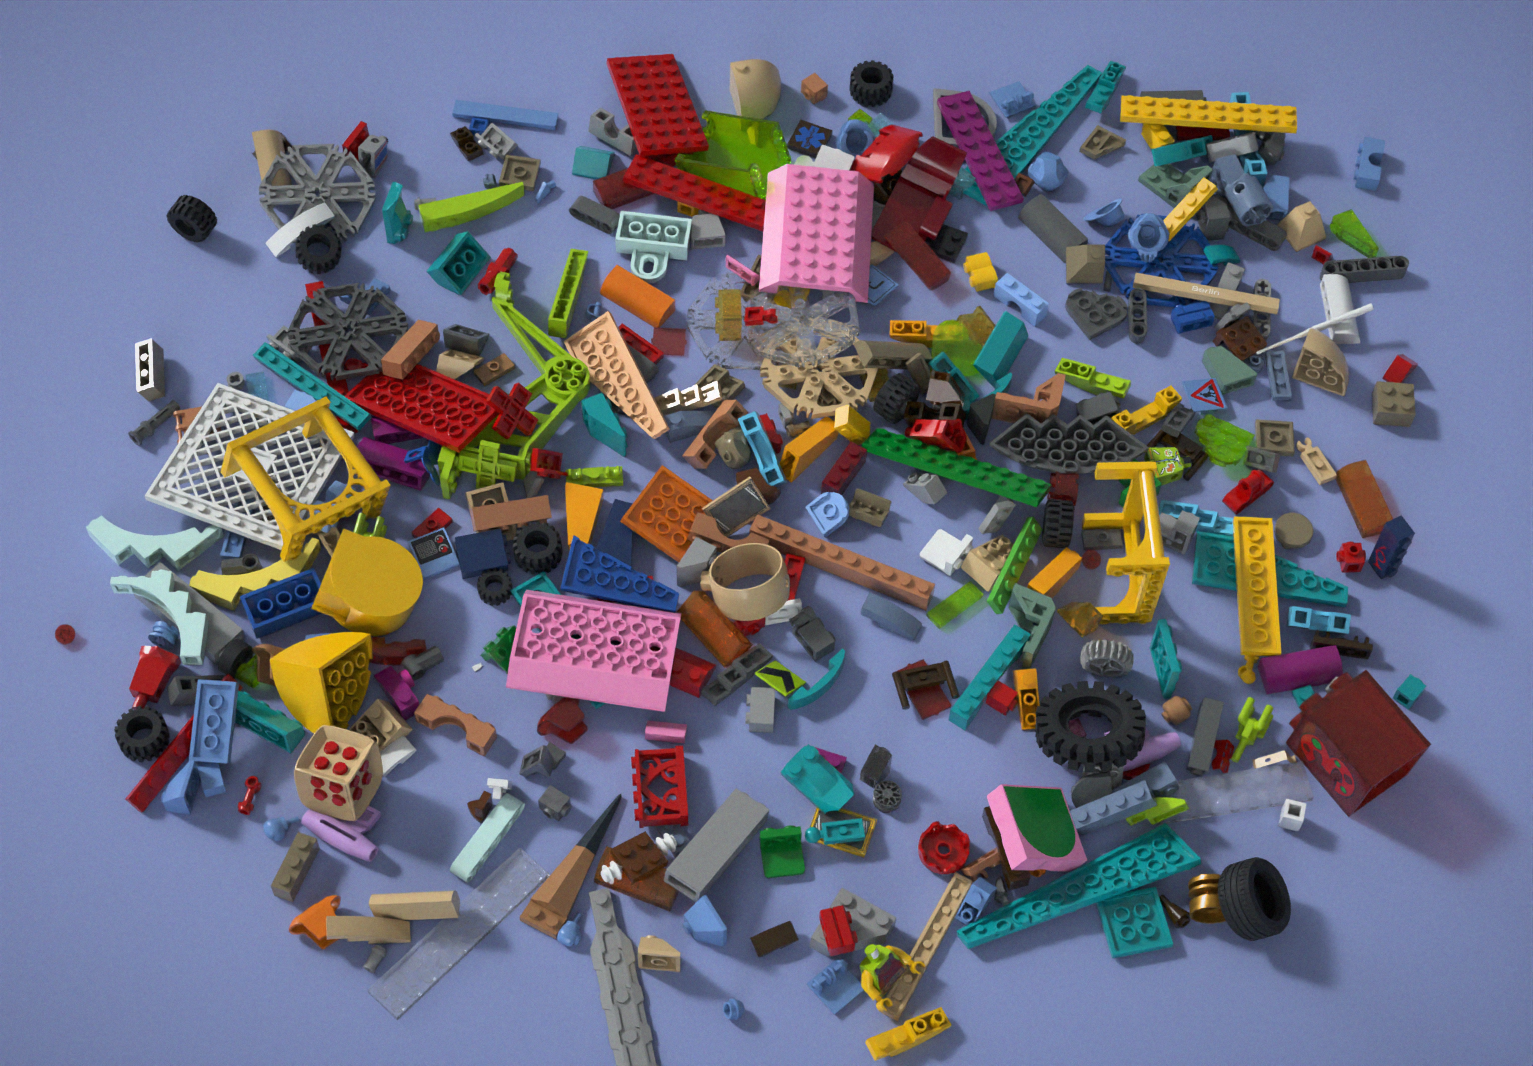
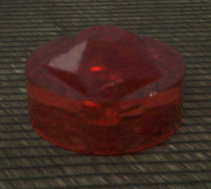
(1091, 559)
(65, 634)

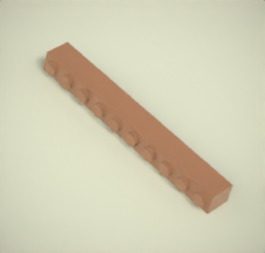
(845, 563)

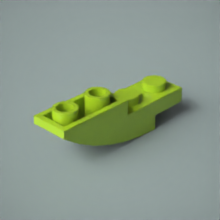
(1088, 379)

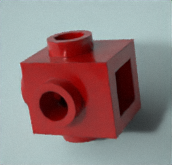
(1351, 557)

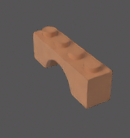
(702, 449)
(705, 528)
(434, 713)

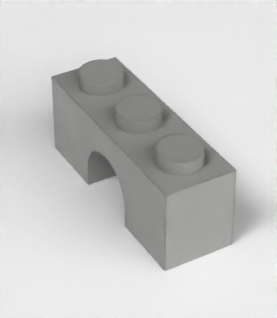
(604, 127)

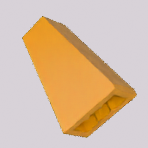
(807, 448)
(582, 511)
(1056, 573)

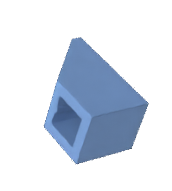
(975, 901)

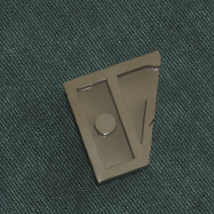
(1101, 143)

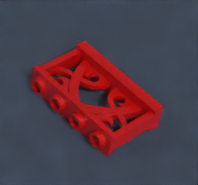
(679, 805)

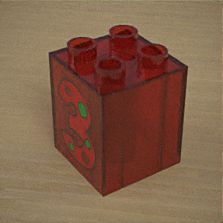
(1355, 740)

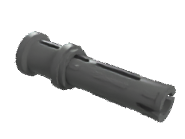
(148, 427)

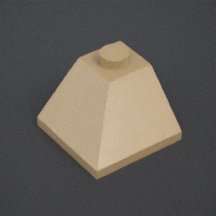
(1303, 226)
(456, 363)
(658, 955)

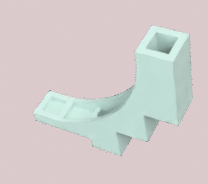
(159, 589)

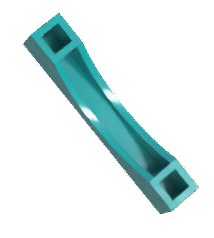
(976, 693)

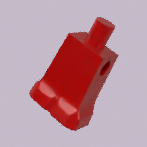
(945, 434)
(152, 674)

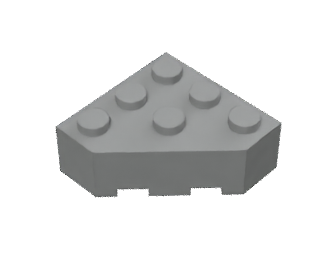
(868, 921)

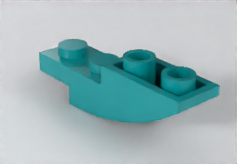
(1106, 87)
(1181, 151)

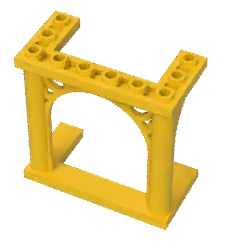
(293, 529)
(1143, 561)

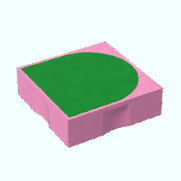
(1036, 828)

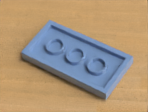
(214, 721)

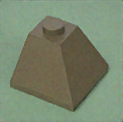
(1085, 263)

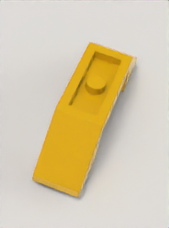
(1150, 414)

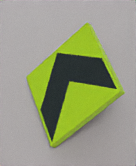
(780, 678)

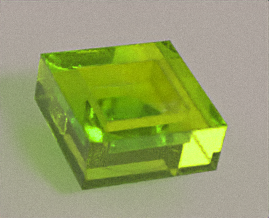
(860, 115)

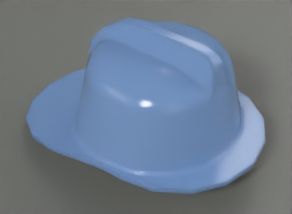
(1107, 215)

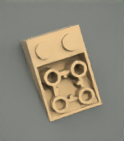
(987, 561)
(381, 724)

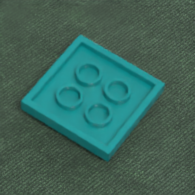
(1165, 659)
(1134, 923)

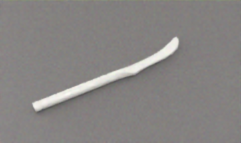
(1322, 326)

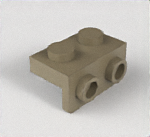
(869, 507)

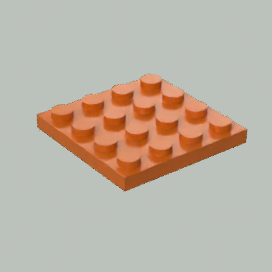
(666, 512)

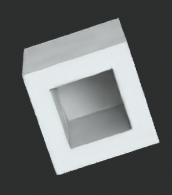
(1292, 815)

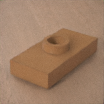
(494, 369)

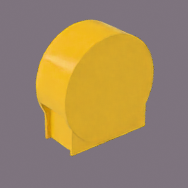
(369, 584)

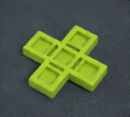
(487, 465)

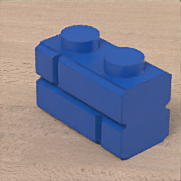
(1192, 316)

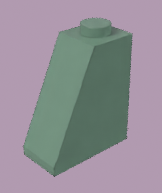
(1227, 369)

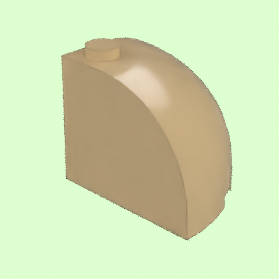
(754, 87)
(1322, 364)

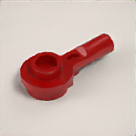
(353, 364)

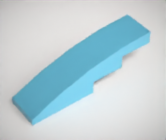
(1209, 520)

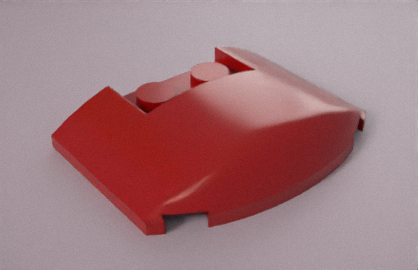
(887, 153)

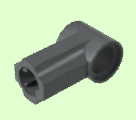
(241, 565)
(419, 664)

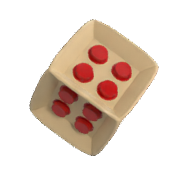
(338, 773)

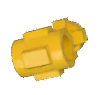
(1246, 672)

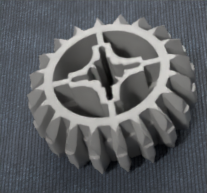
(1107, 658)

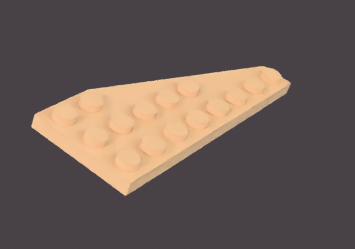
(616, 372)

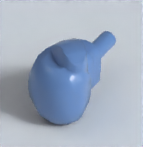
(276, 827)
(570, 933)

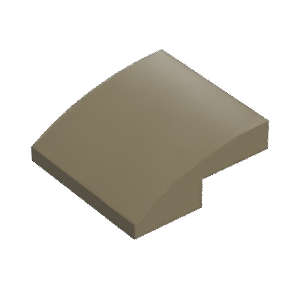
(729, 385)

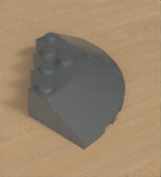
(1068, 447)

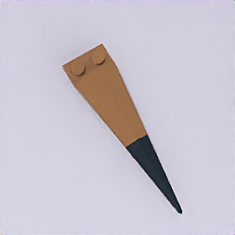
(556, 897)

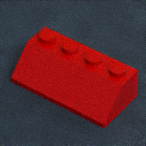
(689, 672)

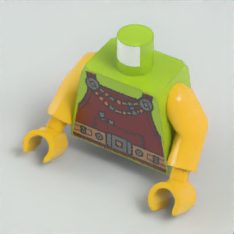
(882, 969)

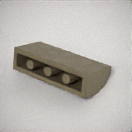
(889, 354)

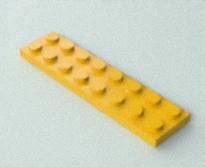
(1256, 586)

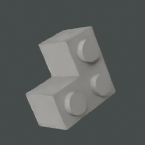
(1178, 532)

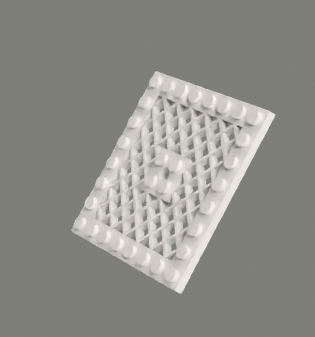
(221, 402)

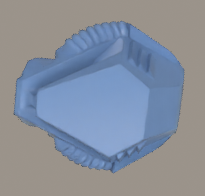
(854, 137)
(1048, 171)
(1148, 236)

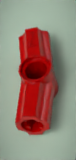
(503, 264)

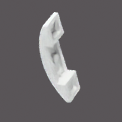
(287, 235)

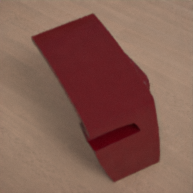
(922, 191)

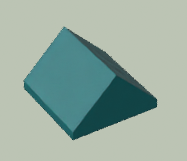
(592, 162)

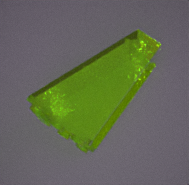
(738, 152)

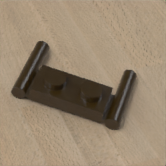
(1185, 448)
(924, 677)

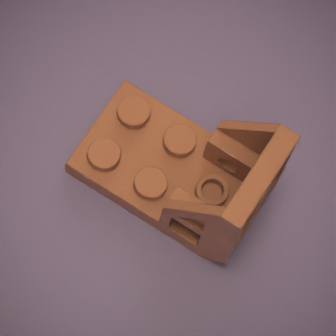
(1012, 408)

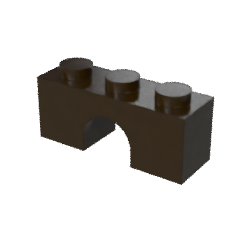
(920, 410)

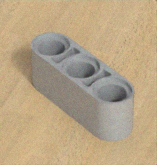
(1236, 145)

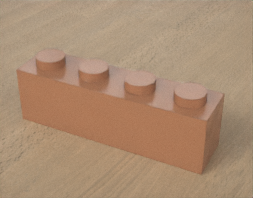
(410, 349)
(511, 513)

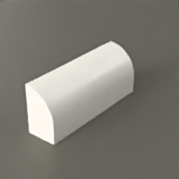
(1336, 302)

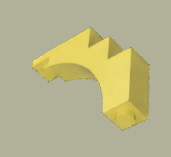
(227, 589)

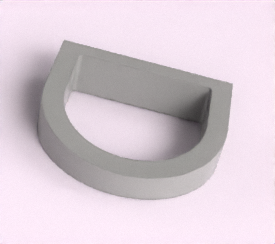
(983, 107)

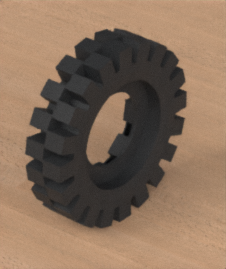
(1116, 747)

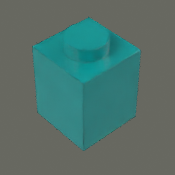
(1409, 691)

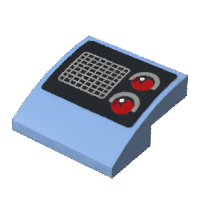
(434, 553)

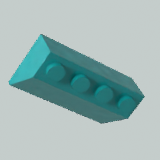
(268, 723)

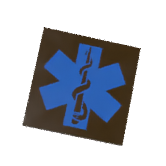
(809, 138)

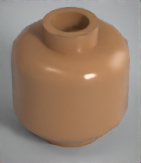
(1176, 710)

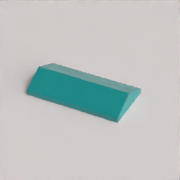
(1001, 348)

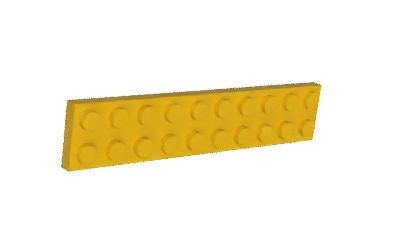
(1208, 114)

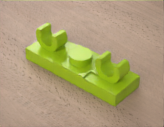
(596, 476)

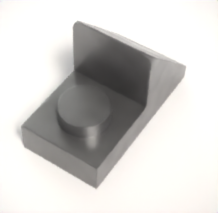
(1261, 458)
(538, 761)

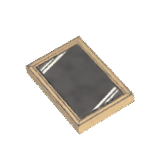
(737, 507)

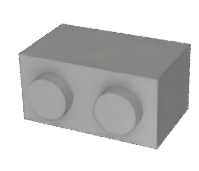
(761, 709)

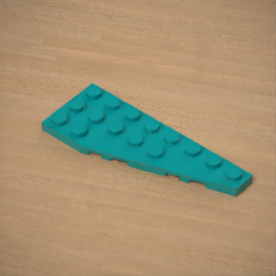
(1216, 568)

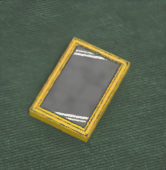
(857, 847)

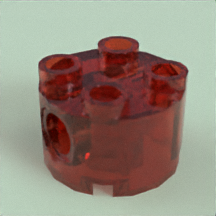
(1064, 487)

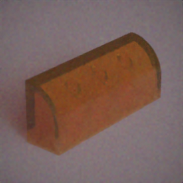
(1363, 498)
(713, 628)
(649, 889)

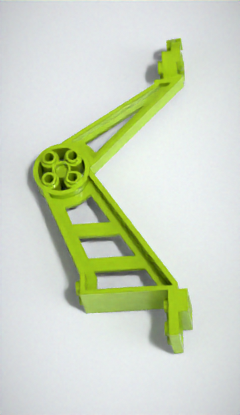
(562, 382)

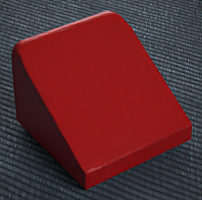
(1321, 255)

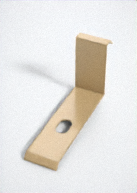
(1276, 757)

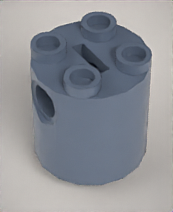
(1248, 200)

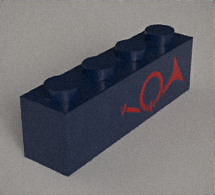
(1391, 547)

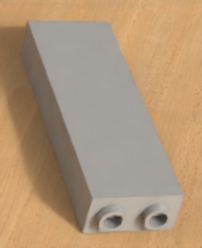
(220, 629)
(716, 845)

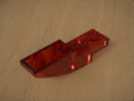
(395, 651)

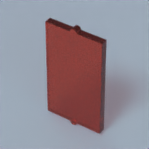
(927, 700)

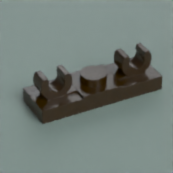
(1345, 647)

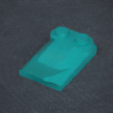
(395, 215)
(818, 780)

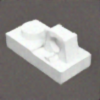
(789, 610)
(499, 787)

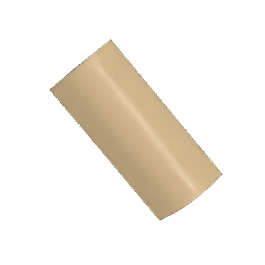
(267, 145)
(416, 905)

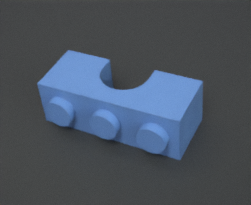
(1371, 152)

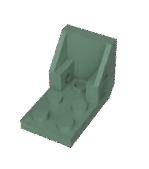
(1171, 183)
(1030, 608)

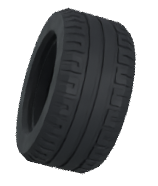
(1254, 899)

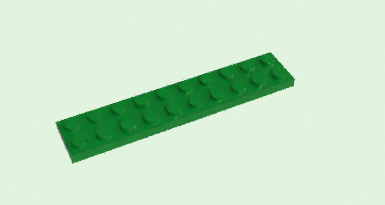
(957, 467)

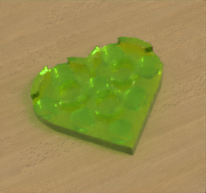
(954, 341)
(1223, 440)

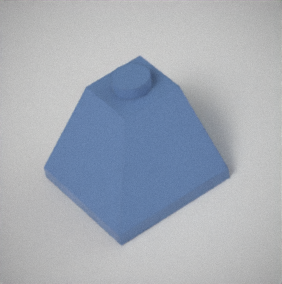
(182, 790)
(704, 923)

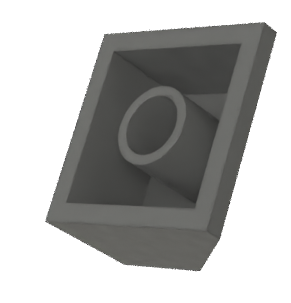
(1214, 219)

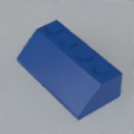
(282, 603)

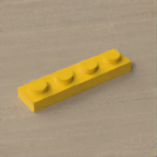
(1189, 206)

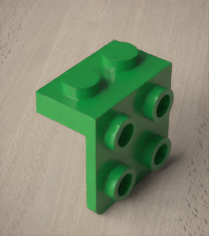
(501, 647)
(782, 851)

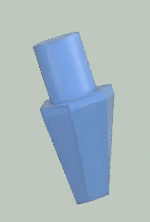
(544, 190)

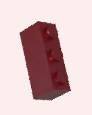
(844, 469)

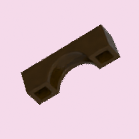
(1013, 878)

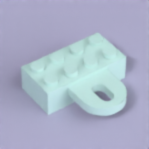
(653, 240)

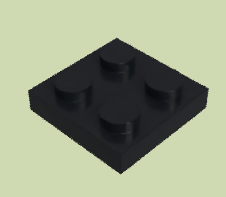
(947, 243)

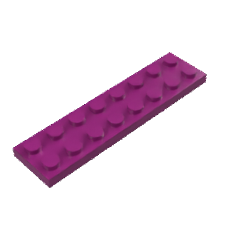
(982, 151)

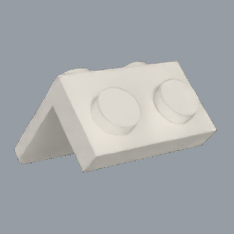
(946, 551)

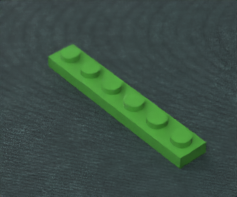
(1014, 565)

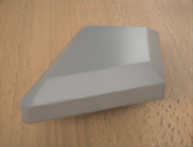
(532, 484)

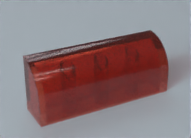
(615, 193)
(918, 255)

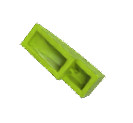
(1165, 809)

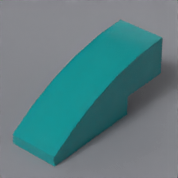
(944, 364)

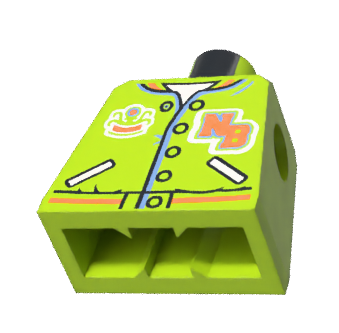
(1168, 463)

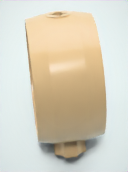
(742, 562)

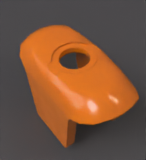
(313, 921)

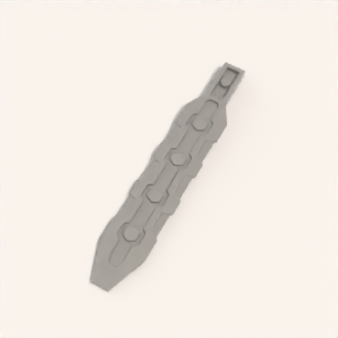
(619, 987)

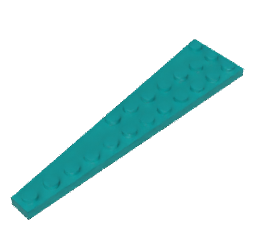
(1033, 132)
(1118, 871)

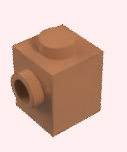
(814, 88)

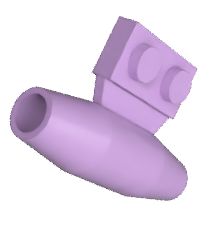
(1153, 749)
(345, 834)

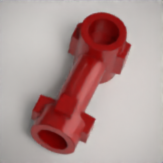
(253, 786)

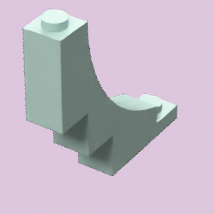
(176, 548)

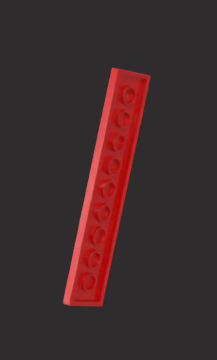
(696, 192)

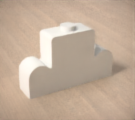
(828, 158)

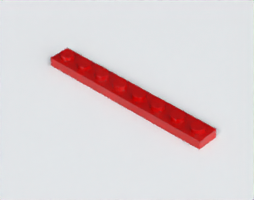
(165, 766)

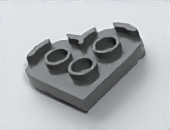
(1095, 312)

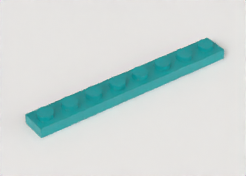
(311, 385)

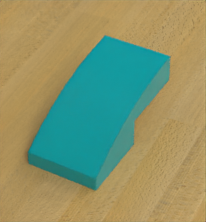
(1222, 254)

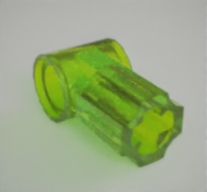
(248, 673)

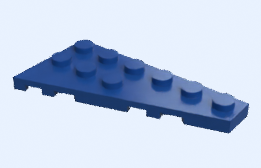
(607, 578)

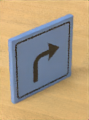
(879, 285)

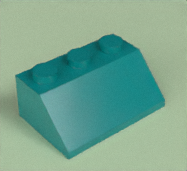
(459, 263)

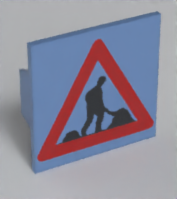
(1204, 395)

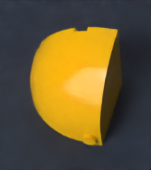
(324, 678)

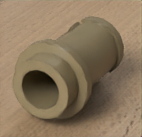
(796, 429)

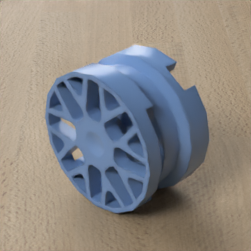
(163, 635)

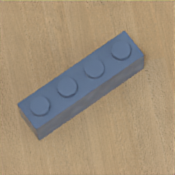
(1113, 808)

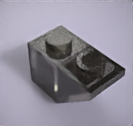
(876, 766)

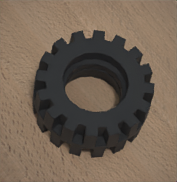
(494, 596)

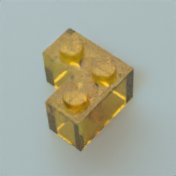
(729, 318)

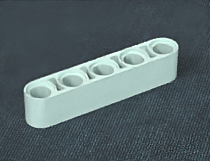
(487, 837)

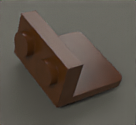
(1241, 338)

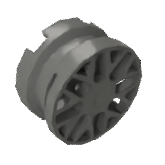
(887, 796)

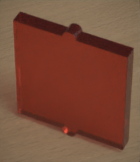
(669, 340)

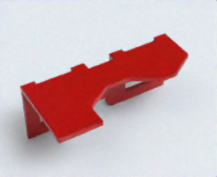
(1220, 746)

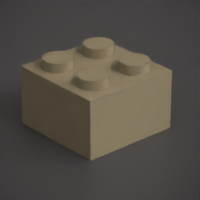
(1393, 404)

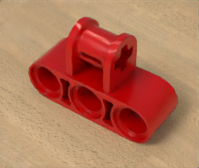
(1247, 491)

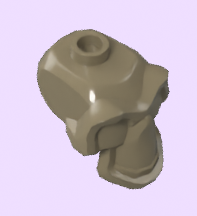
(734, 448)

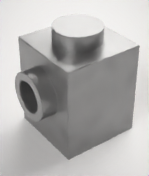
(554, 803)

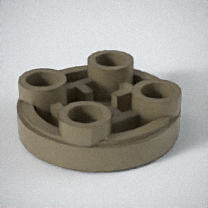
(1293, 530)

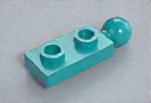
(837, 832)

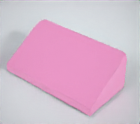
(742, 270)
(665, 732)

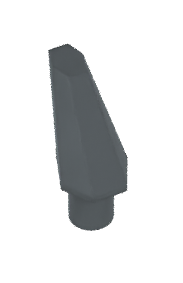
(1001, 892)

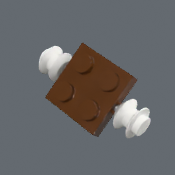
(638, 857)

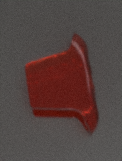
(563, 721)

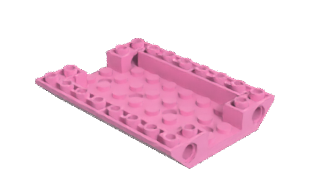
(591, 665)

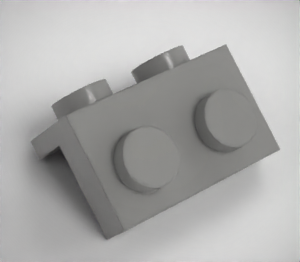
(497, 141)
(281, 342)
(997, 515)

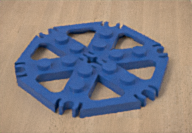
(1170, 268)

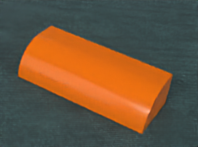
(637, 297)

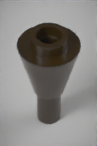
(1178, 916)

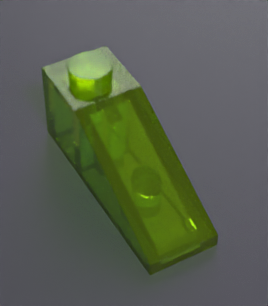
(1352, 233)

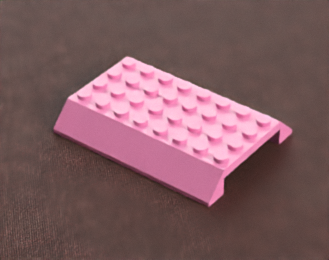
(817, 230)

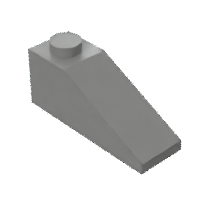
(1230, 280)

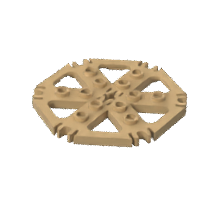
(830, 378)

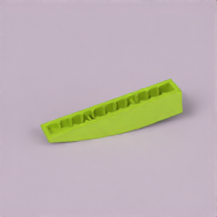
(467, 207)
(567, 294)

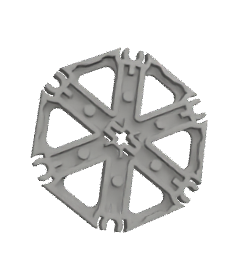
(323, 182)

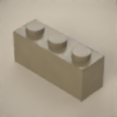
(150, 370)
(295, 867)

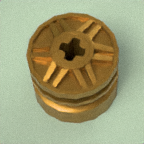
(1204, 901)

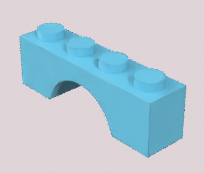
(763, 449)

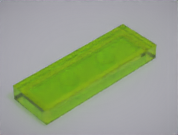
(954, 604)

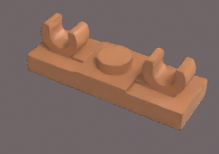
(989, 859)

